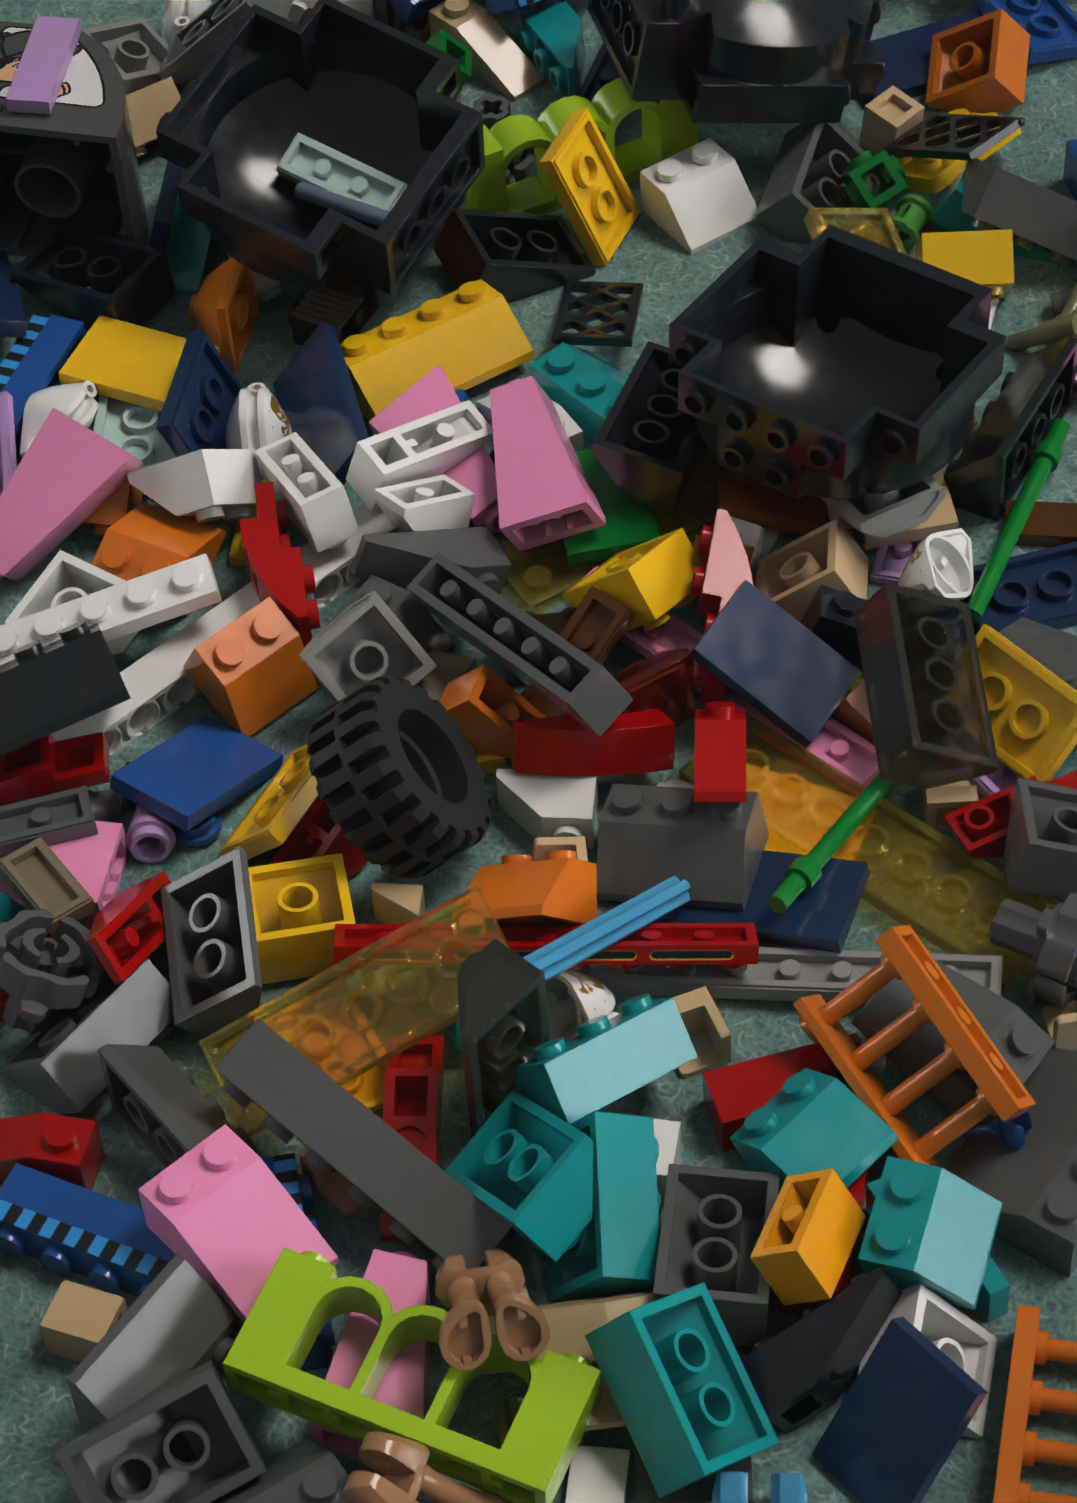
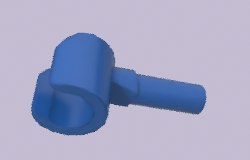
(1010, 1131)

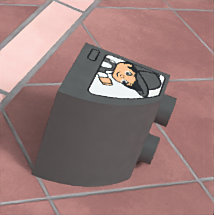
(72, 162)

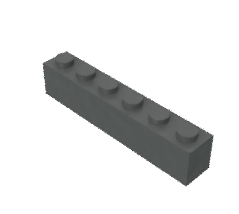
(520, 644)
(361, 1148)

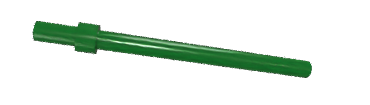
(1044, 461)
(806, 870)

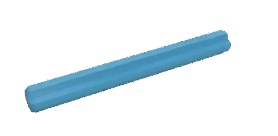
(610, 927)

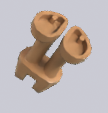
(472, 1294)
(404, 1475)

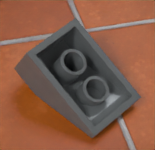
(1009, 1028)
(166, 1447)

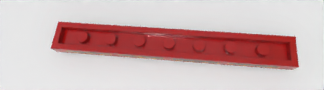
(656, 944)

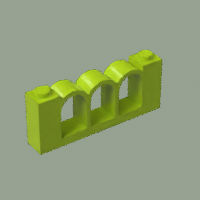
(665, 132)
(307, 1294)

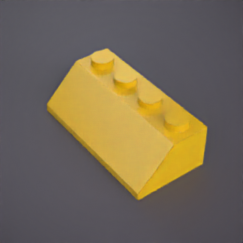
(463, 332)

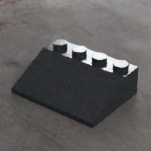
(57, 685)

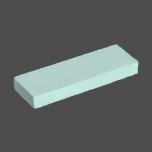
(336, 172)

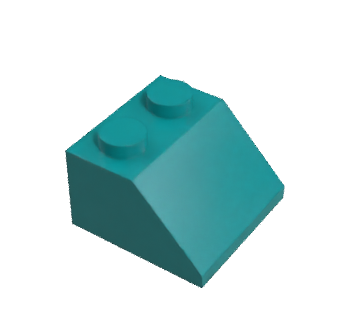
(813, 1128)
(930, 1231)

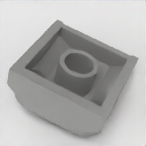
(134, 49)
(888, 512)
(364, 645)

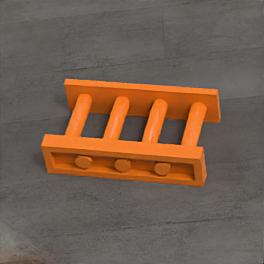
(935, 1004)
(1027, 1398)

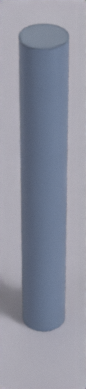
(340, 203)

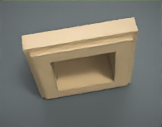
(397, 902)

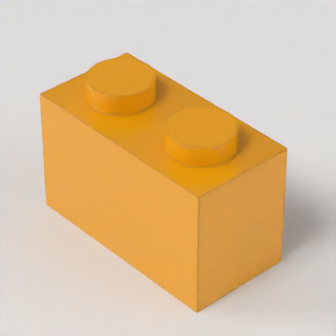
(808, 1237)

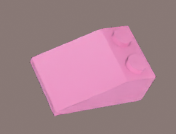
(228, 1217)

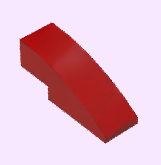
(565, 747)

